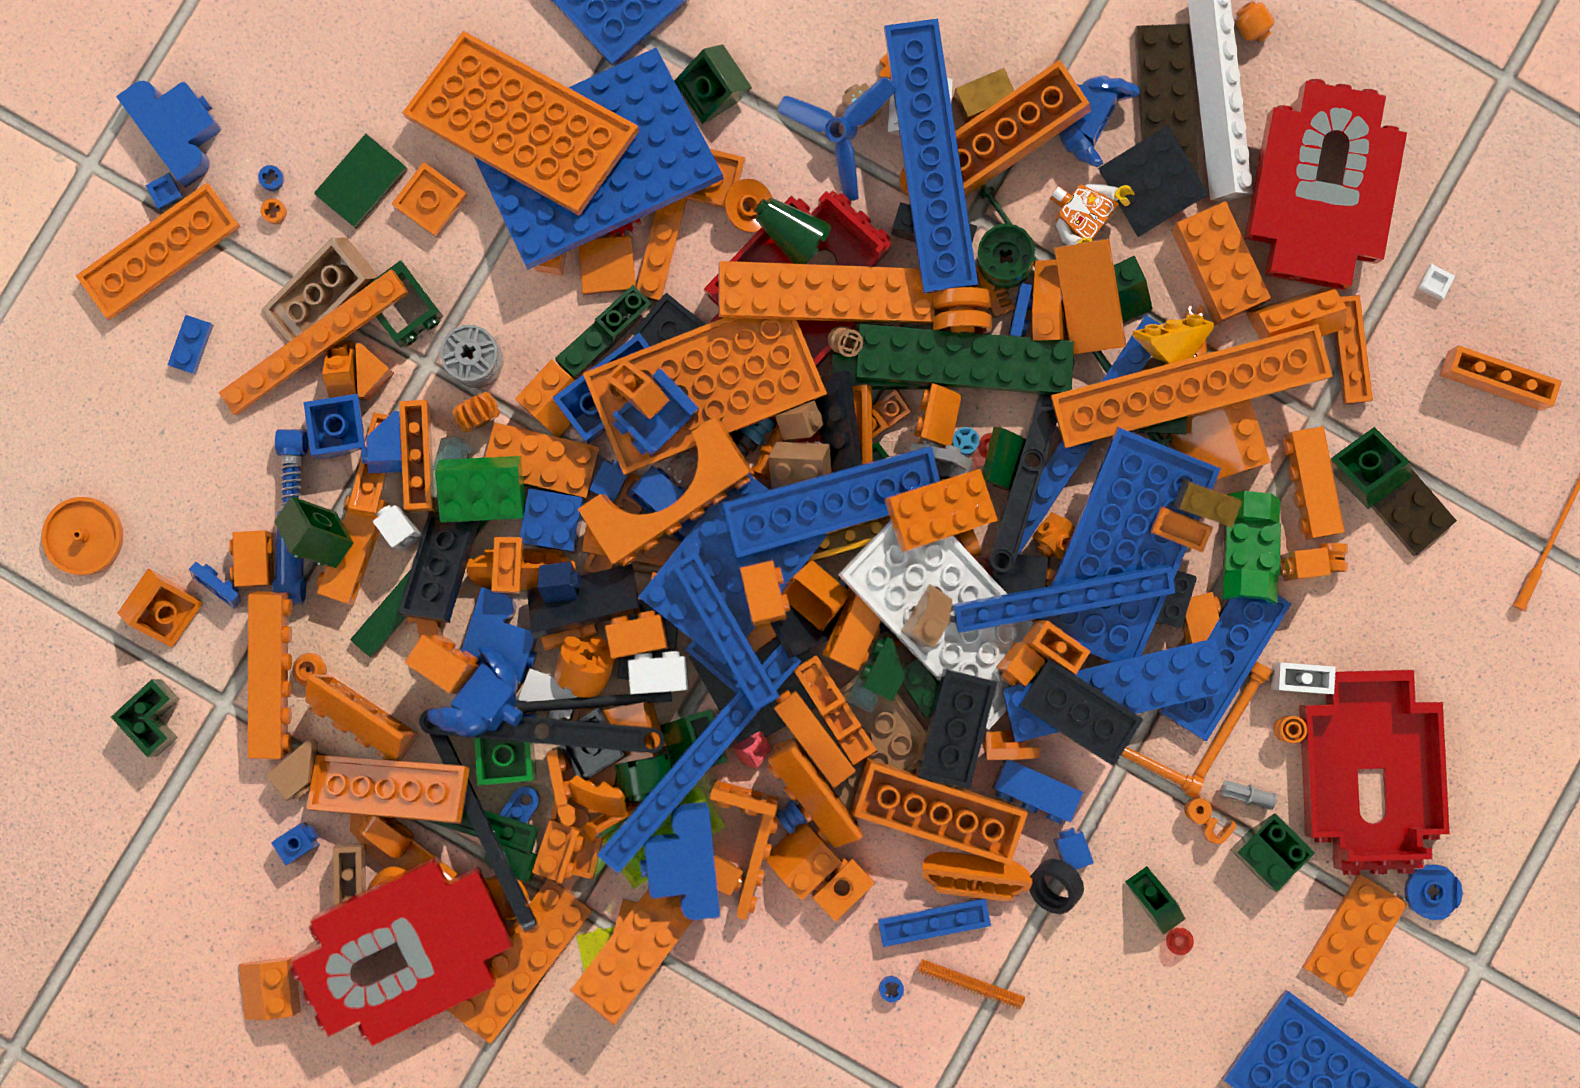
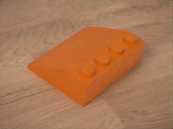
(1225, 438)
(359, 716)
(814, 794)

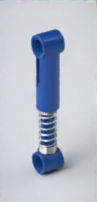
(291, 446)

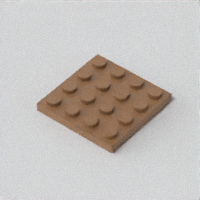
(892, 732)

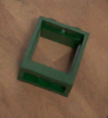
(426, 321)

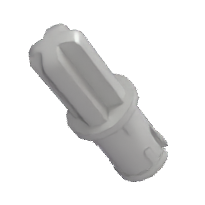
(1248, 794)

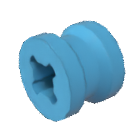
(967, 437)

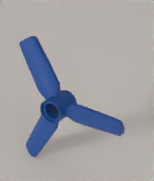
(854, 116)

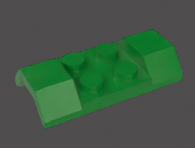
(1253, 548)

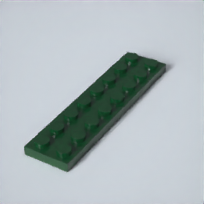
(964, 360)

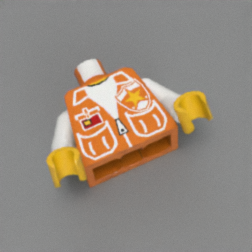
(1086, 210)

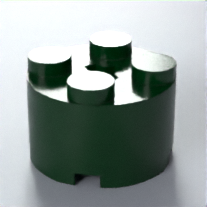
(640, 776)

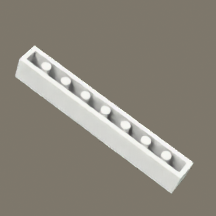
(1220, 99)

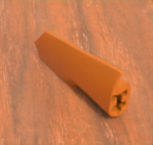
(392, 843)

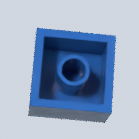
(552, 521)

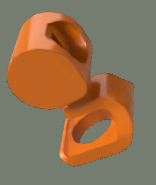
(1200, 812)

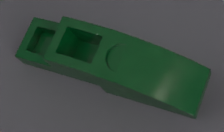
(604, 332)

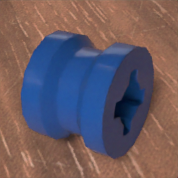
(790, 816)

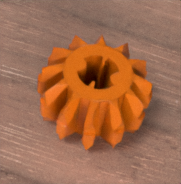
(476, 412)

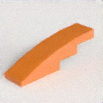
(835, 710)

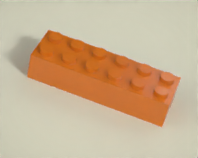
(1018, 125)
(938, 811)

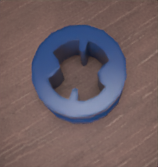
(266, 171)
(900, 989)

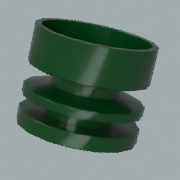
(1005, 241)

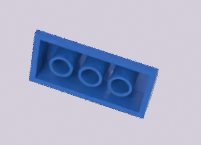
(577, 400)

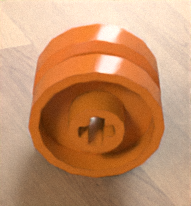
(962, 310)

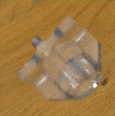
(681, 468)

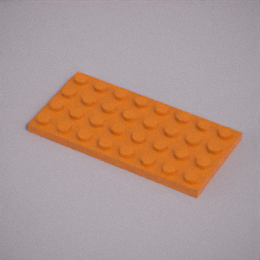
(521, 122)
(728, 368)

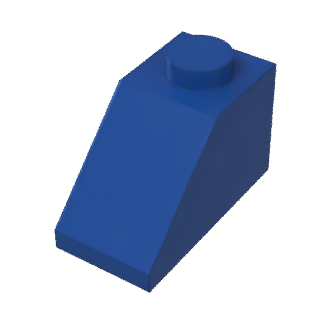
(384, 446)

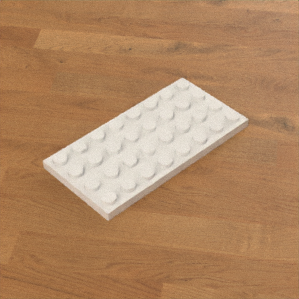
(896, 580)

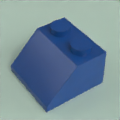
(334, 426)

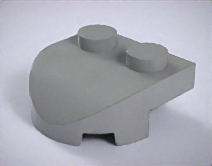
(948, 460)

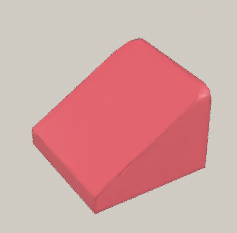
(753, 750)

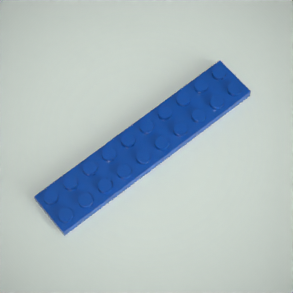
(930, 155)

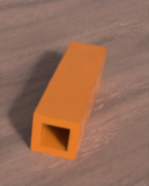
(813, 738)

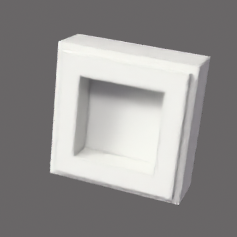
(1436, 282)

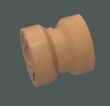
(839, 339)

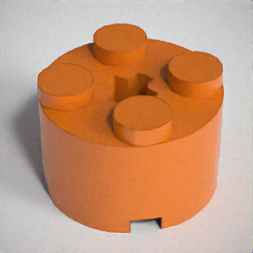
(584, 666)

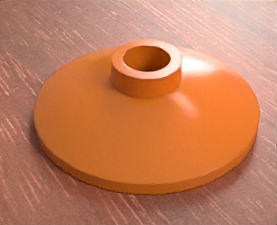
(749, 192)

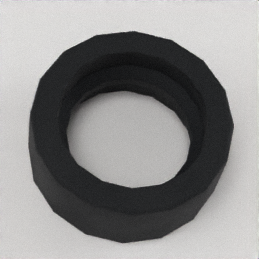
(1067, 876)

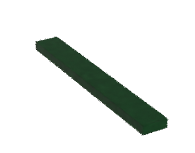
(386, 617)

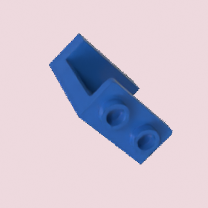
(653, 433)

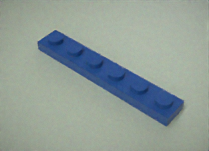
(725, 631)

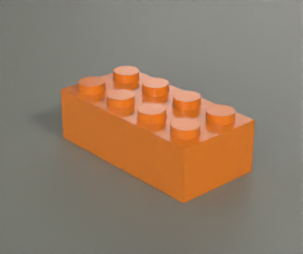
(1220, 263)

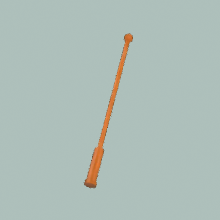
(1536, 572)

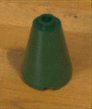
(791, 229)

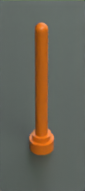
(1258, 676)
(1191, 784)

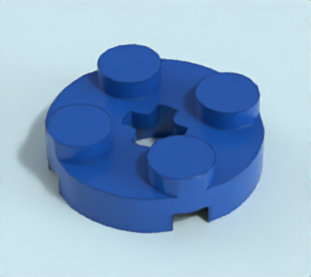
(1444, 902)

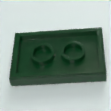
(360, 181)

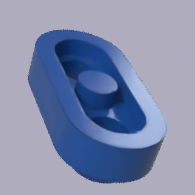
(518, 810)

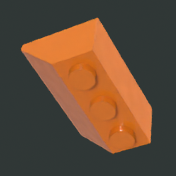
(1301, 311)

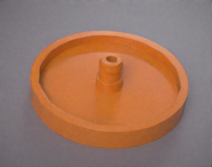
(82, 536)

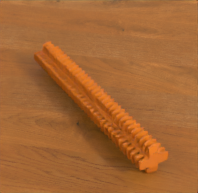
(971, 983)

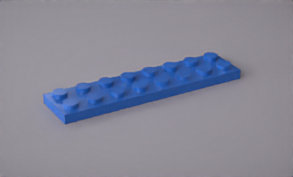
(824, 502)
(1136, 684)

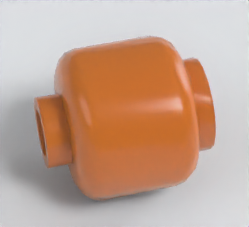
(1254, 21)

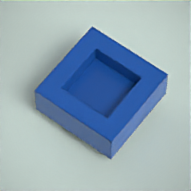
(164, 191)

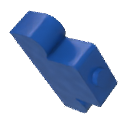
(173, 126)
(491, 629)
(684, 862)

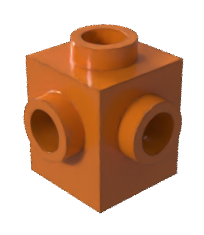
(1053, 535)

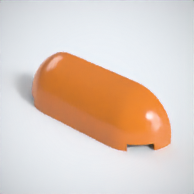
(481, 567)
(975, 876)

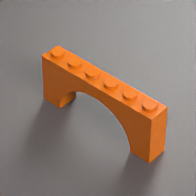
(717, 473)

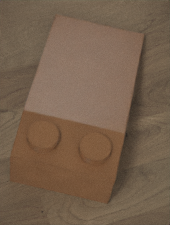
(319, 287)

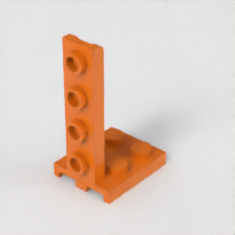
(752, 803)

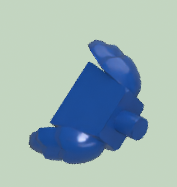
(1103, 96)
(483, 700)

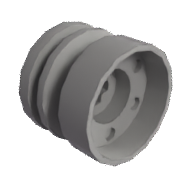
(487, 354)

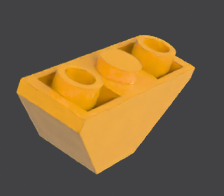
(1175, 339)

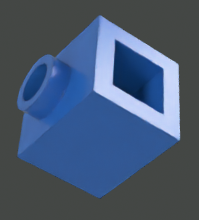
(296, 843)

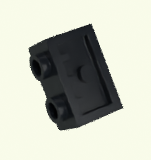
(1176, 604)

